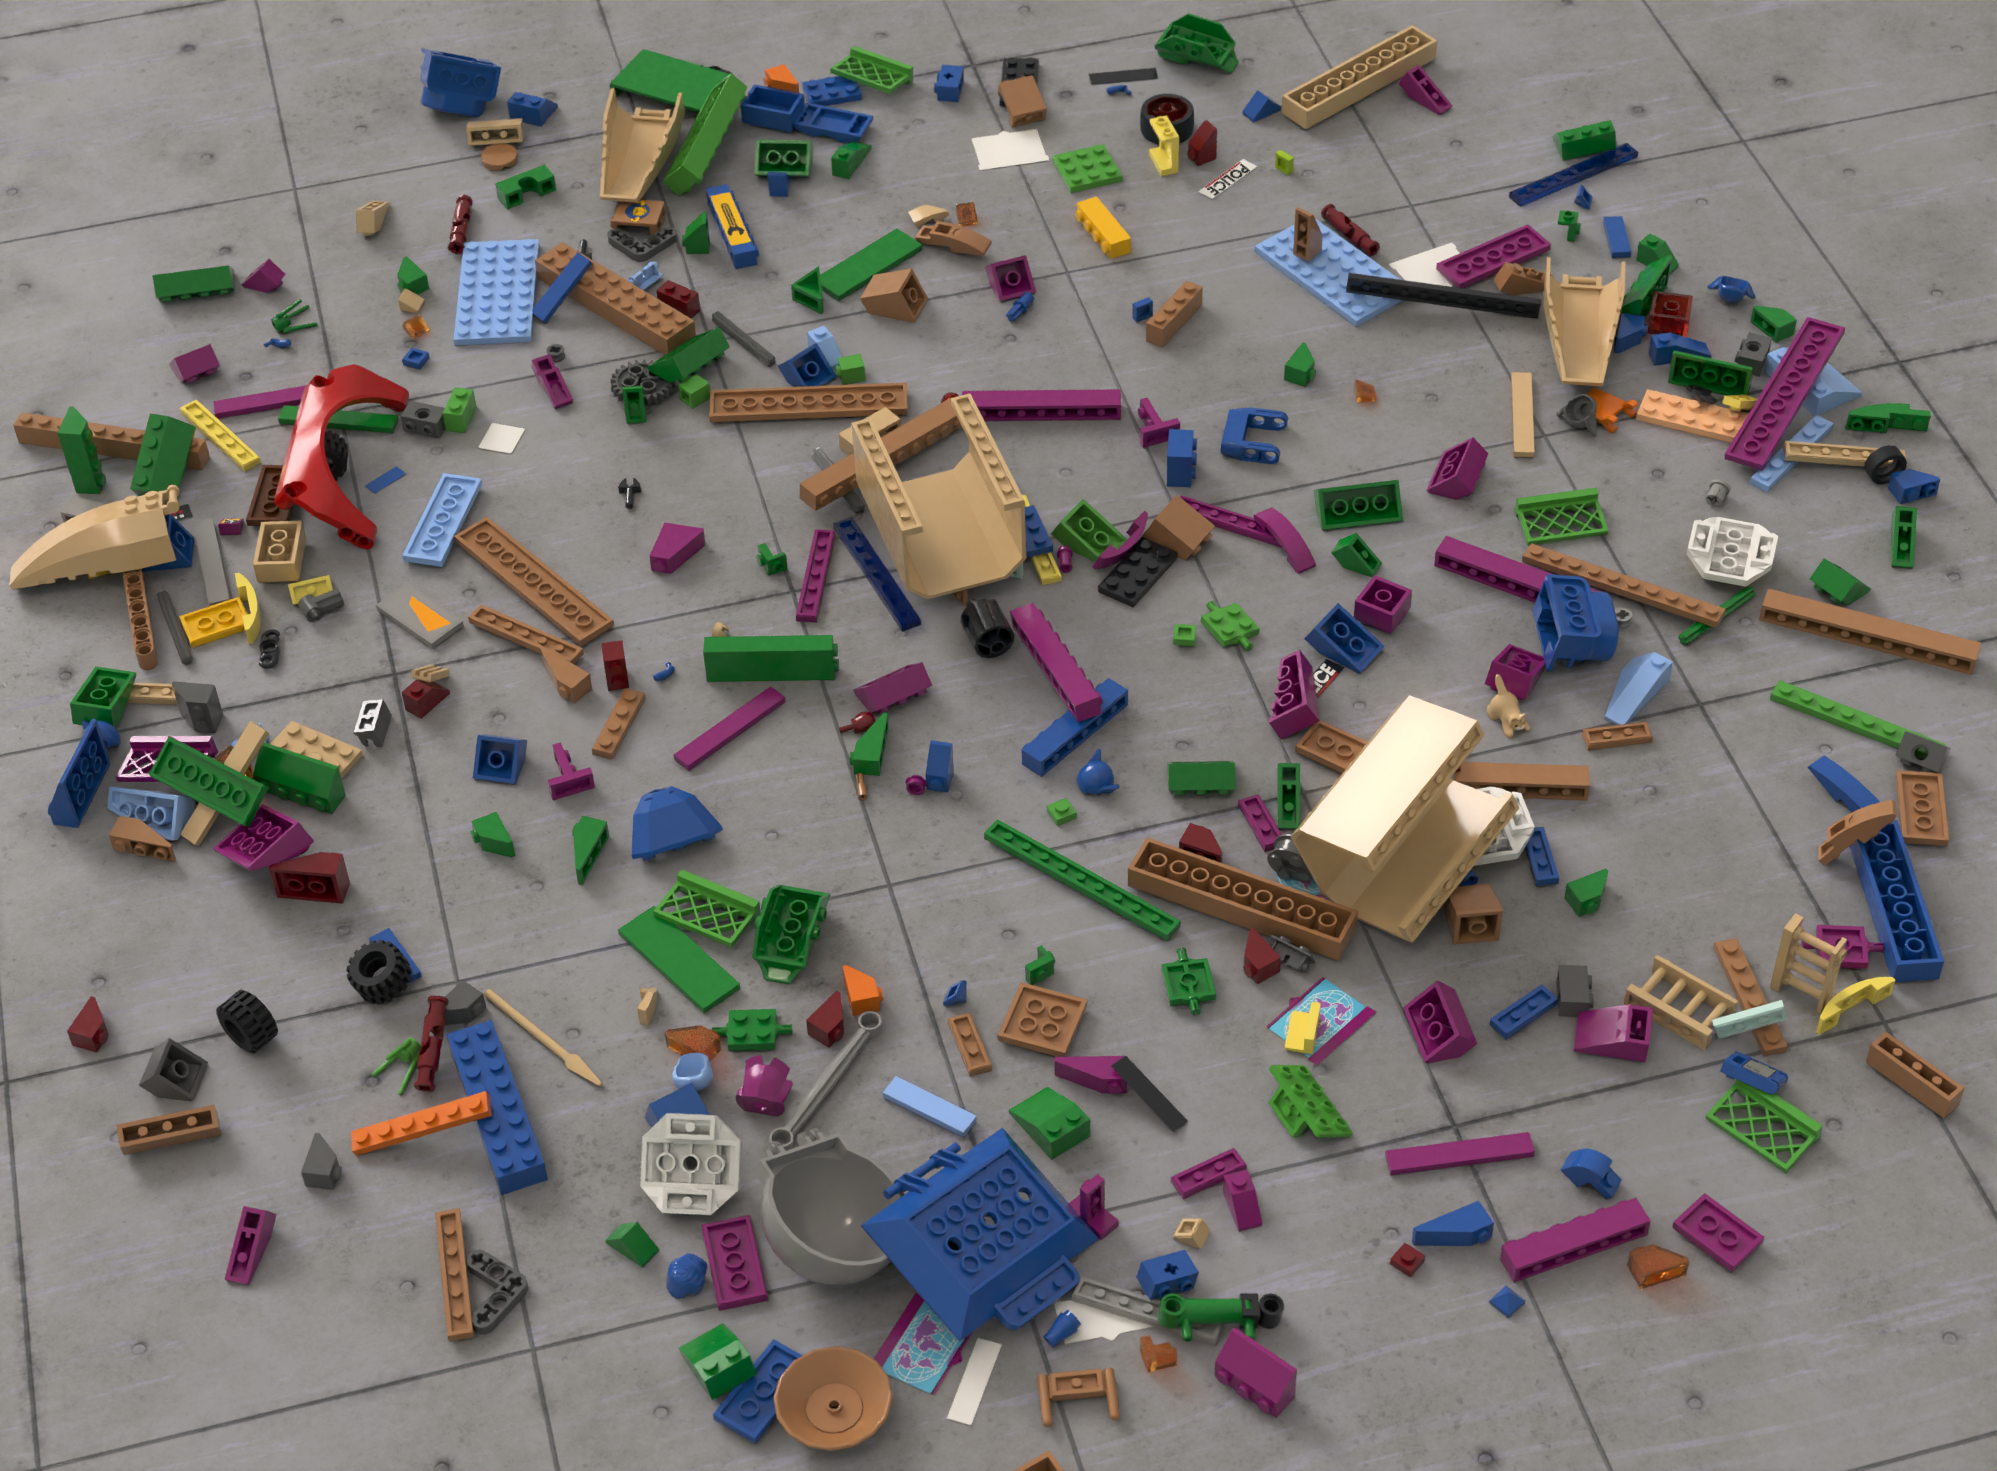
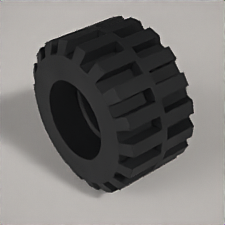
(336, 453)
(386, 984)
(247, 1021)

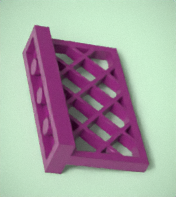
(149, 747)

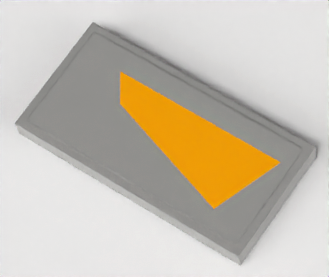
(419, 615)

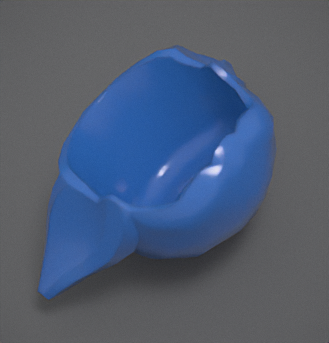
(1732, 289)
(109, 733)
(1096, 776)

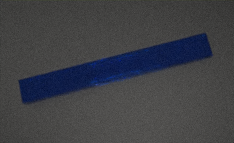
(1573, 174)
(877, 574)

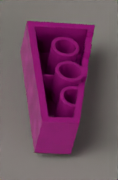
(1295, 696)

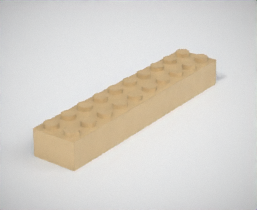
(1358, 77)

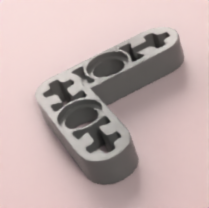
(642, 250)
(503, 1289)

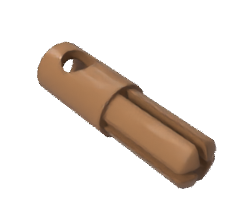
(861, 787)

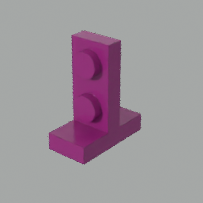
(1155, 430)
(571, 780)
(1091, 1207)

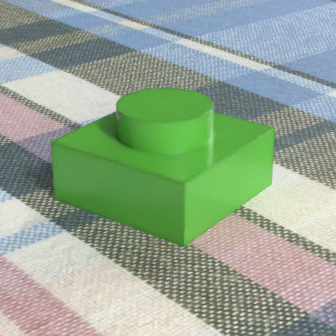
(1184, 635)
(1061, 811)

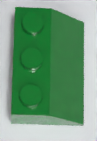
(1585, 140)
(786, 156)
(1201, 777)

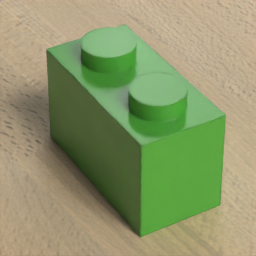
(459, 410)

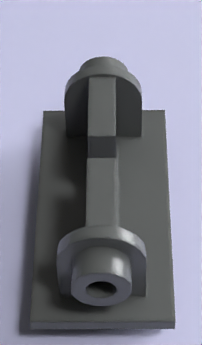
(1298, 956)

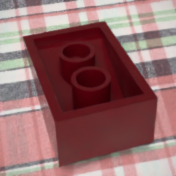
(312, 878)

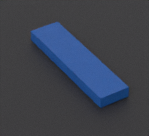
(561, 287)

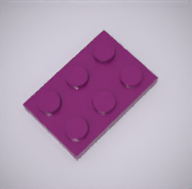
(1718, 1232)

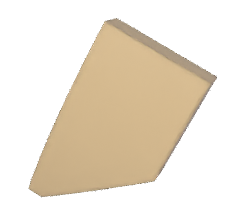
(927, 212)
(648, 1004)

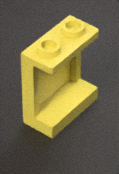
(1167, 154)

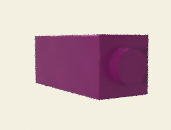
(675, 546)

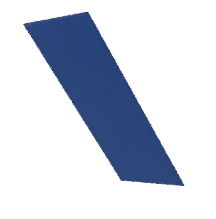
(385, 479)

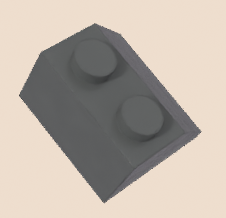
(199, 705)
(173, 1072)

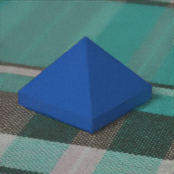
(1583, 197)
(956, 994)
(1507, 1301)

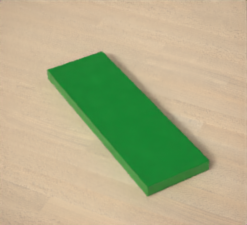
(872, 260)
(208, 781)
(679, 960)

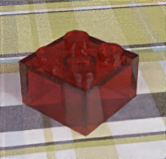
(1670, 313)

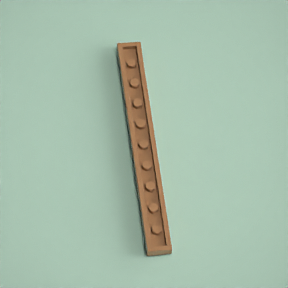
(1625, 585)

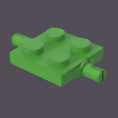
(1230, 625)

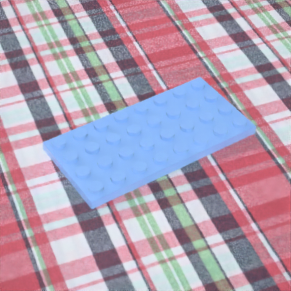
(1328, 273)
(496, 292)

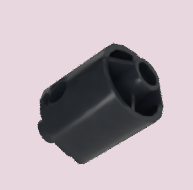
(987, 627)

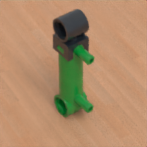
(1245, 1311)

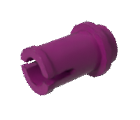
(1065, 561)

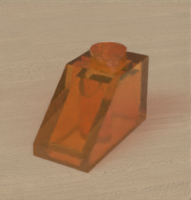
(693, 1040)
(1655, 1265)

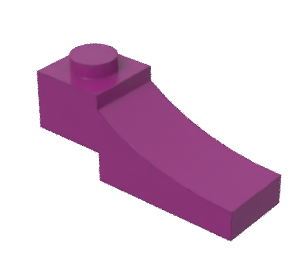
(552, 381)

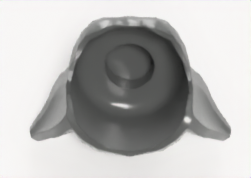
(1581, 413)

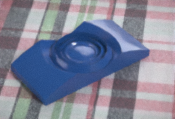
(832, 122)

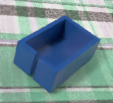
(771, 107)

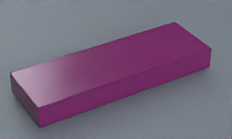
(1259, 821)
(1207, 1173)

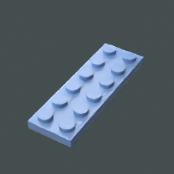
(442, 520)

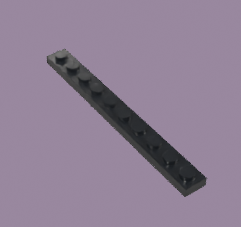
(1443, 295)

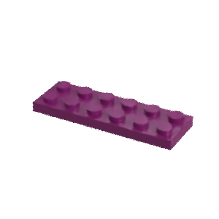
(1491, 256)

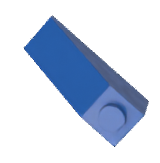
(1664, 344)
(1458, 1228)

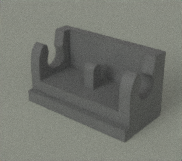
(373, 722)

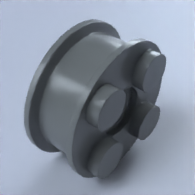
(1287, 860)

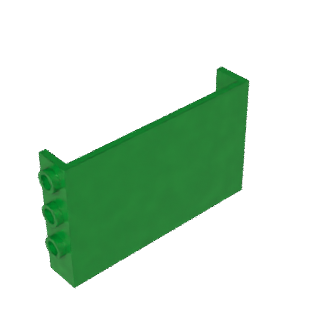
(665, 77)

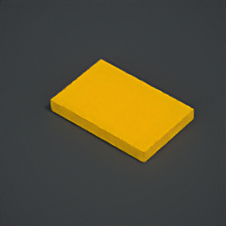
(214, 622)

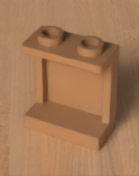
(1022, 101)

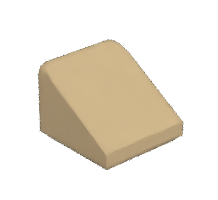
(410, 301)
(1192, 1232)

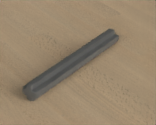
(743, 338)
(851, 497)
(174, 627)

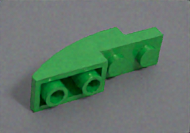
(1890, 415)

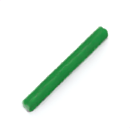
(1730, 606)

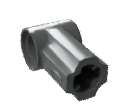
(315, 607)

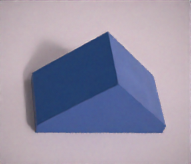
(1260, 107)
(778, 184)

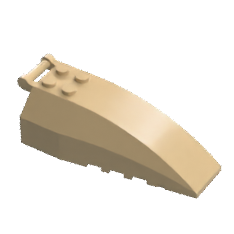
(636, 148)
(1582, 324)
(109, 537)

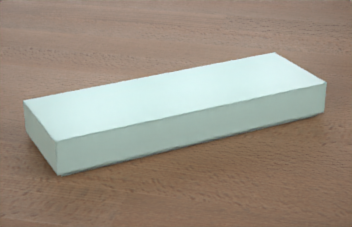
(1750, 1019)

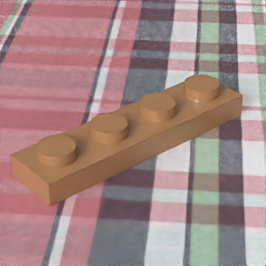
(618, 723)

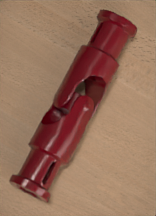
(460, 224)
(1350, 230)
(430, 1046)

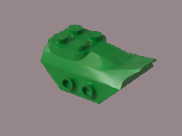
(1198, 41)
(787, 930)

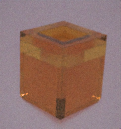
(1157, 1356)

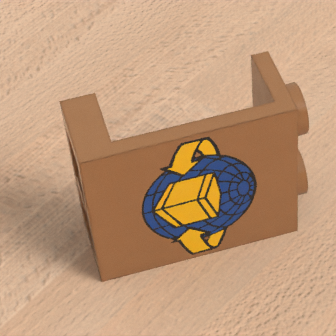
(640, 213)

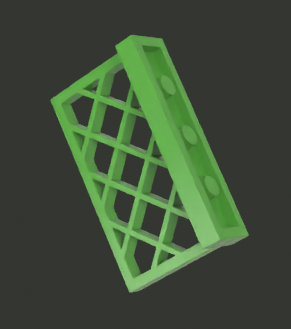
(885, 68)
(1557, 504)
(716, 896)
(1780, 1110)

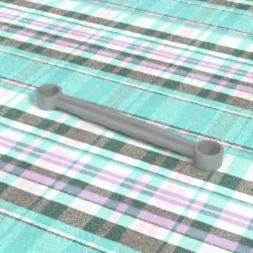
(828, 1079)

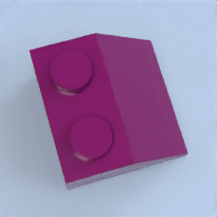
(1010, 278)
(195, 363)

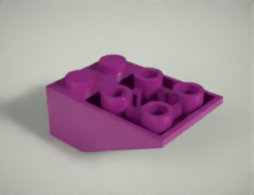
(1615, 1032)

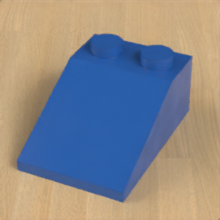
(1344, 640)

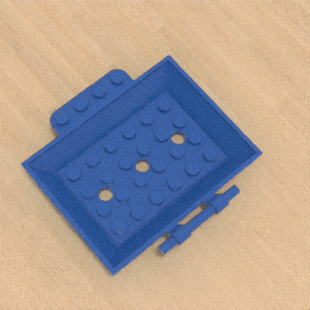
(1000, 1268)

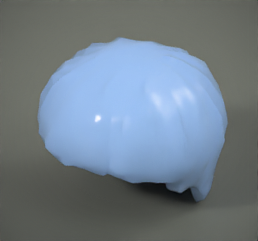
(693, 1069)

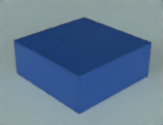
(1142, 309)
(415, 358)

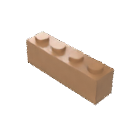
(1174, 313)
(1915, 1074)
(168, 1130)

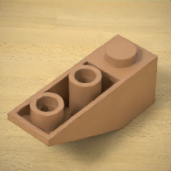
(1519, 280)
(138, 838)

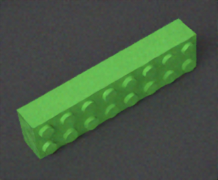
(705, 135)

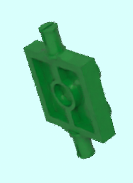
(1188, 981)
(752, 1029)

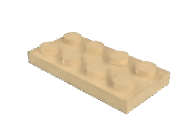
(318, 746)

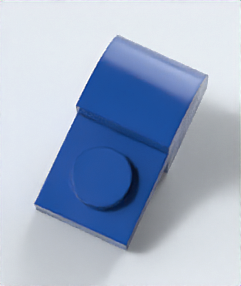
(1594, 1168)

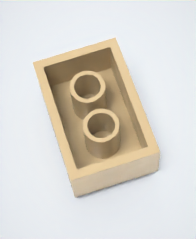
(279, 551)

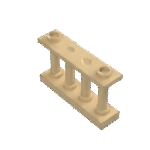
(1786, 962)
(1673, 1019)

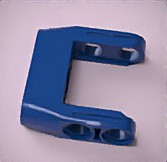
(1235, 432)

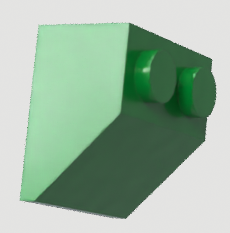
(1838, 583)

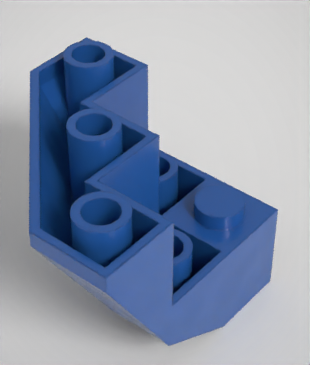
(668, 821)

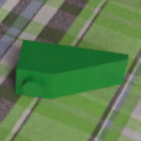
(848, 158)
(1903, 536)
(870, 748)
(1288, 795)
(589, 840)

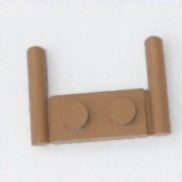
(1077, 1386)

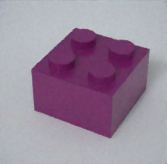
(1382, 604)

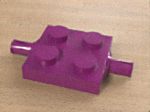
(1856, 944)

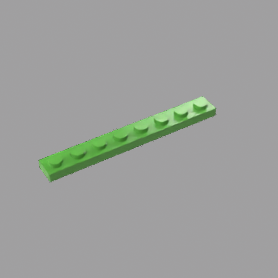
(1843, 716)

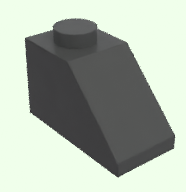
(464, 1004)
(321, 1165)

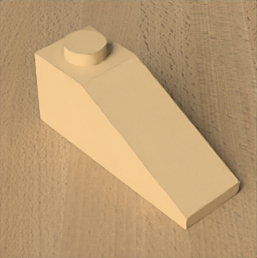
(371, 217)

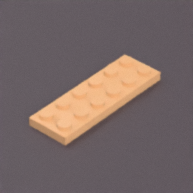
(1690, 416)

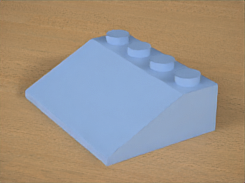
(1828, 391)

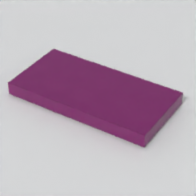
(734, 1262)

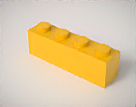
(1103, 227)

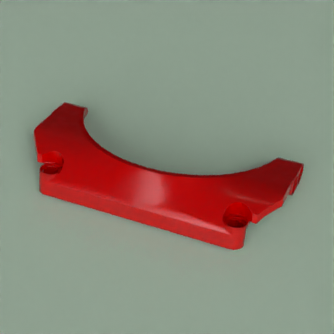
(306, 473)

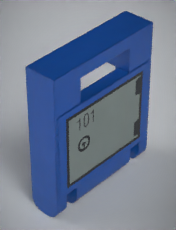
(1754, 1073)

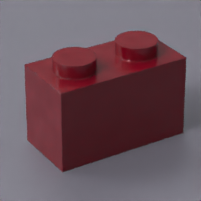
(679, 298)
(615, 665)

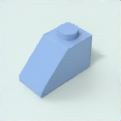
(826, 343)

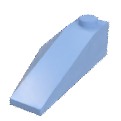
(1637, 686)
(159, 810)

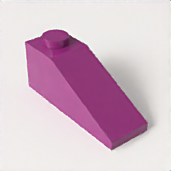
(1424, 91)
(1091, 1072)
(249, 1244)

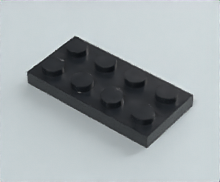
(1018, 67)
(1137, 572)

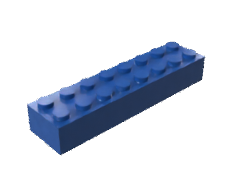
(1897, 906)
(507, 1132)

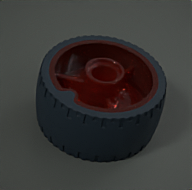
(1175, 107)

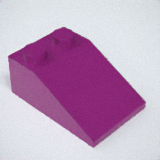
(1518, 670)

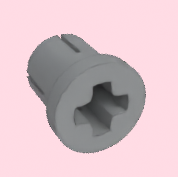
(1718, 490)

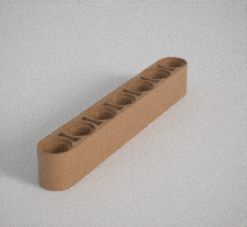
(140, 619)

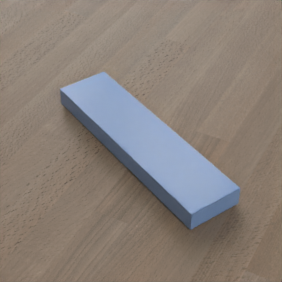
(929, 1106)

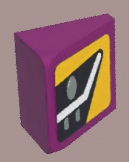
(231, 526)

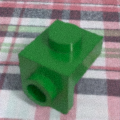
(1570, 219)
(771, 563)
(1041, 968)

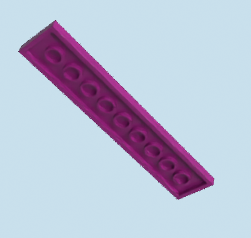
(1784, 393)

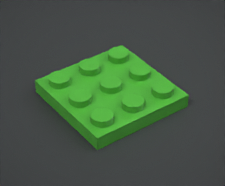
(1087, 168)

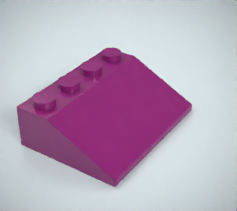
(266, 841)

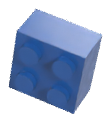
(1181, 458)

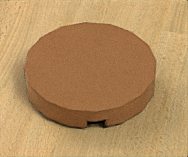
(499, 156)

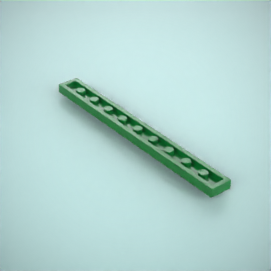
(1082, 880)

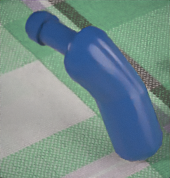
(1118, 88)
(278, 343)
(664, 674)

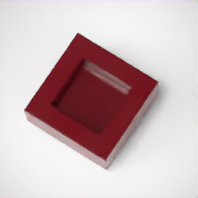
(1407, 1259)

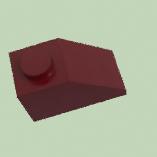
(1203, 144)
(423, 696)
(1201, 842)
(1260, 958)
(827, 1021)
(88, 1028)

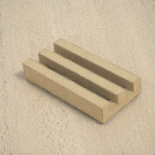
(432, 673)

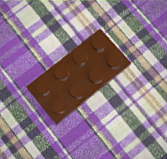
(262, 504)

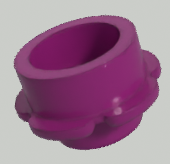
(916, 784)

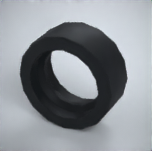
(1881, 456)

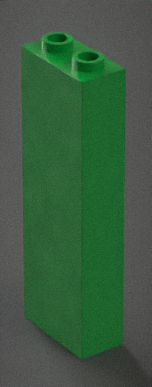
(770, 658)

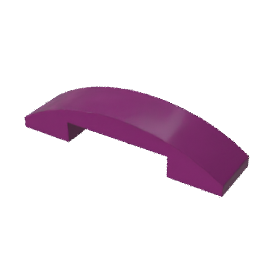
(1288, 537)
(1113, 555)

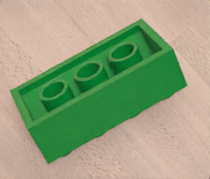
(1652, 279)
(194, 282)
(691, 356)
(1712, 374)
(81, 453)
(162, 454)
(1358, 504)
(299, 778)

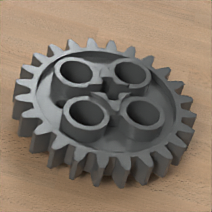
(633, 375)

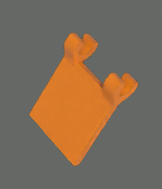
(1609, 406)

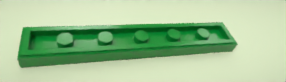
(348, 420)

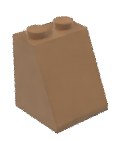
(895, 295)
(1180, 529)
(1473, 914)

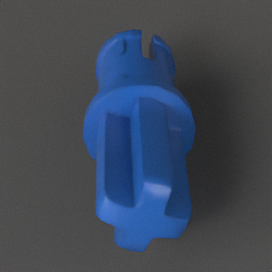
(1020, 306)

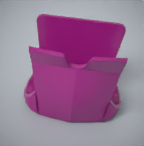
(764, 1087)

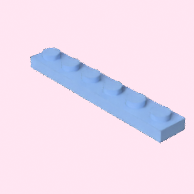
(1777, 467)

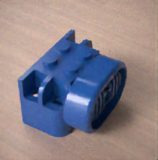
(457, 82)
(1576, 623)

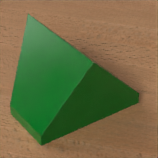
(808, 291)

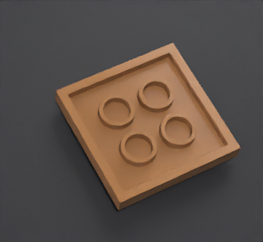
(1042, 1020)

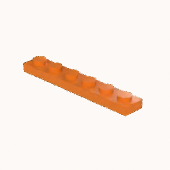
(421, 1123)

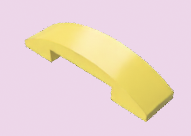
(251, 621)
(1871, 989)

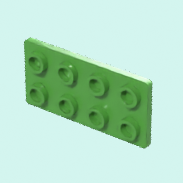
(1303, 1103)

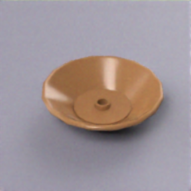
(827, 1380)

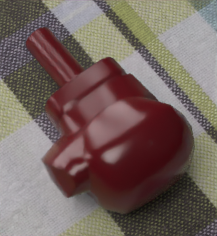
(860, 723)

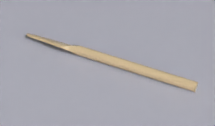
(572, 1061)

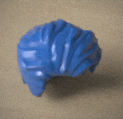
(686, 1275)

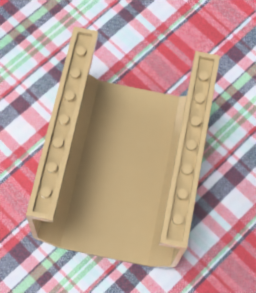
(949, 525)
(1397, 826)

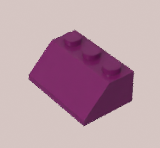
(1458, 470)
(894, 688)
(1439, 1024)
(1256, 1373)

